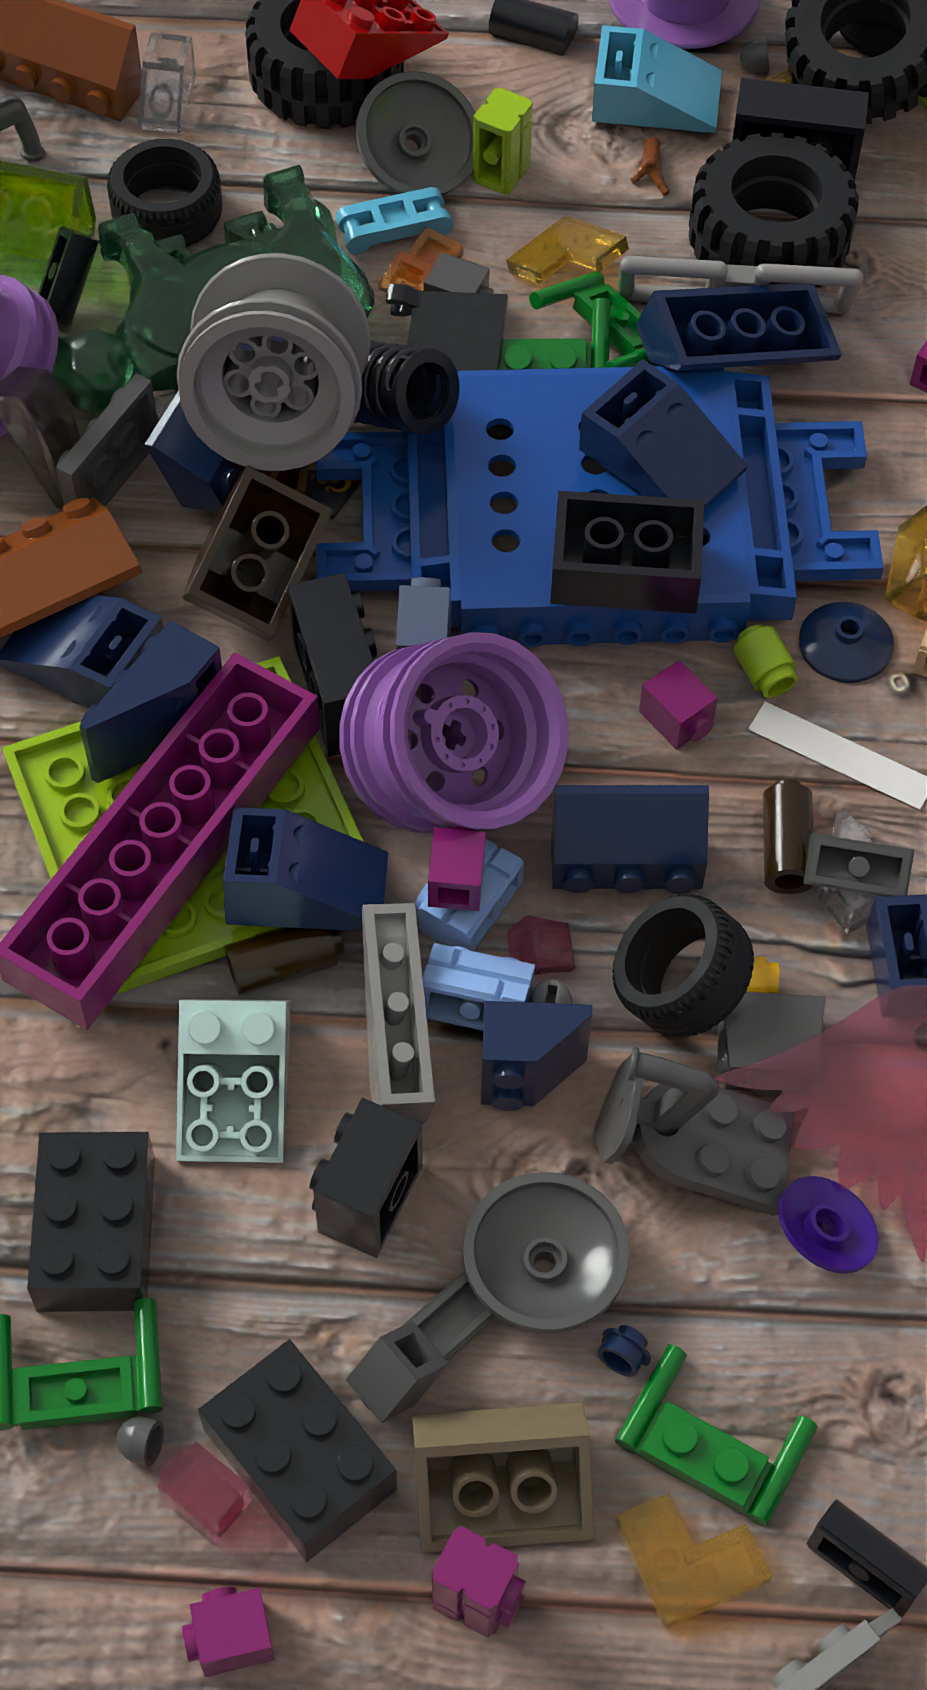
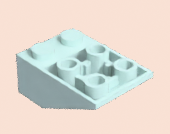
(232, 1080)

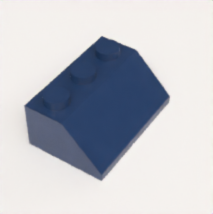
(629, 837)

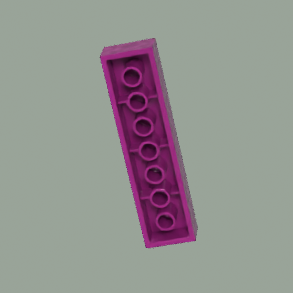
(157, 841)

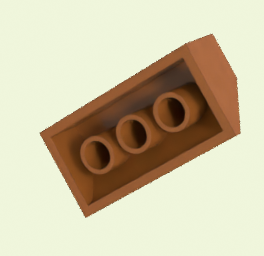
(70, 55)
(61, 562)

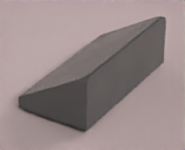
(858, 866)

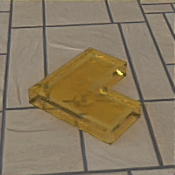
(565, 242)
(684, 1576)

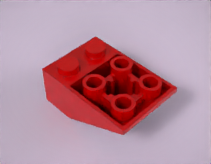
(365, 35)

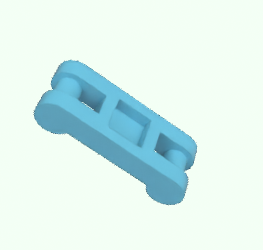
(392, 218)

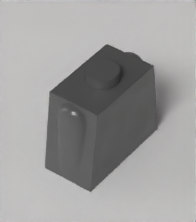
(765, 1027)

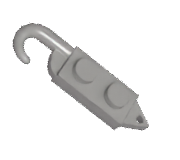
(840, 1653)

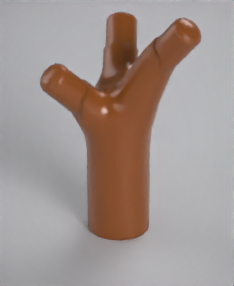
(651, 165)

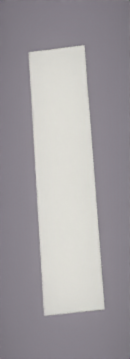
(841, 755)

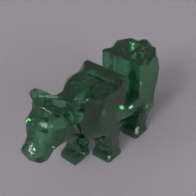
(169, 280)

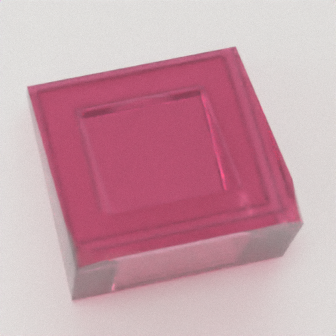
(542, 943)

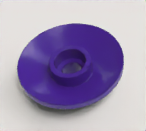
(828, 1224)

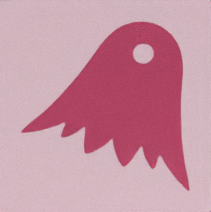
(862, 1090)

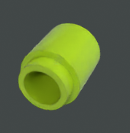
(765, 660)

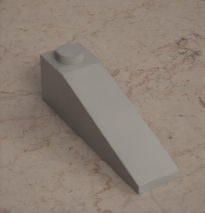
(396, 1011)

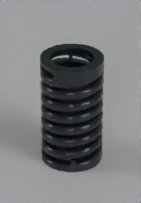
(407, 388)

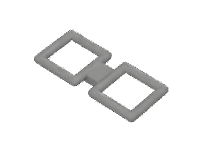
(723, 275)

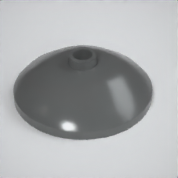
(421, 110)
(554, 1221)

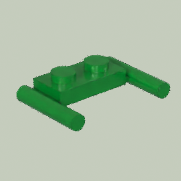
(623, 315)
(562, 352)
(86, 1388)
(706, 1454)

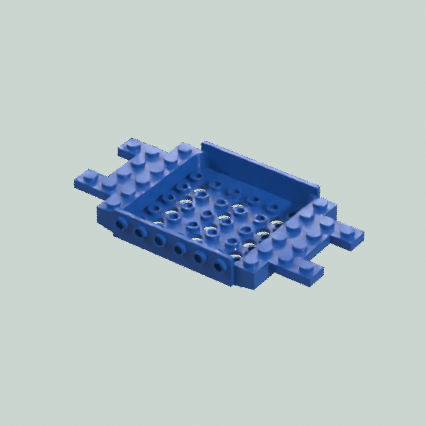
(434, 516)

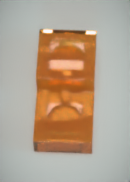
(415, 266)

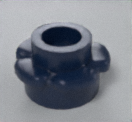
(624, 1350)

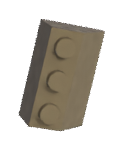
(504, 1475)

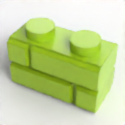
(502, 140)

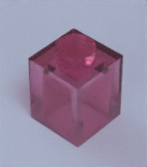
(203, 1491)

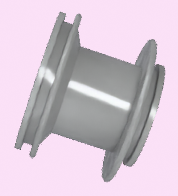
(265, 402)

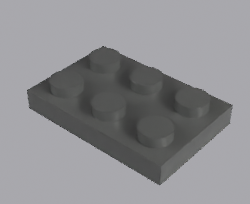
(110, 445)

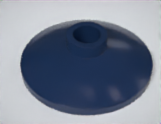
(843, 655)

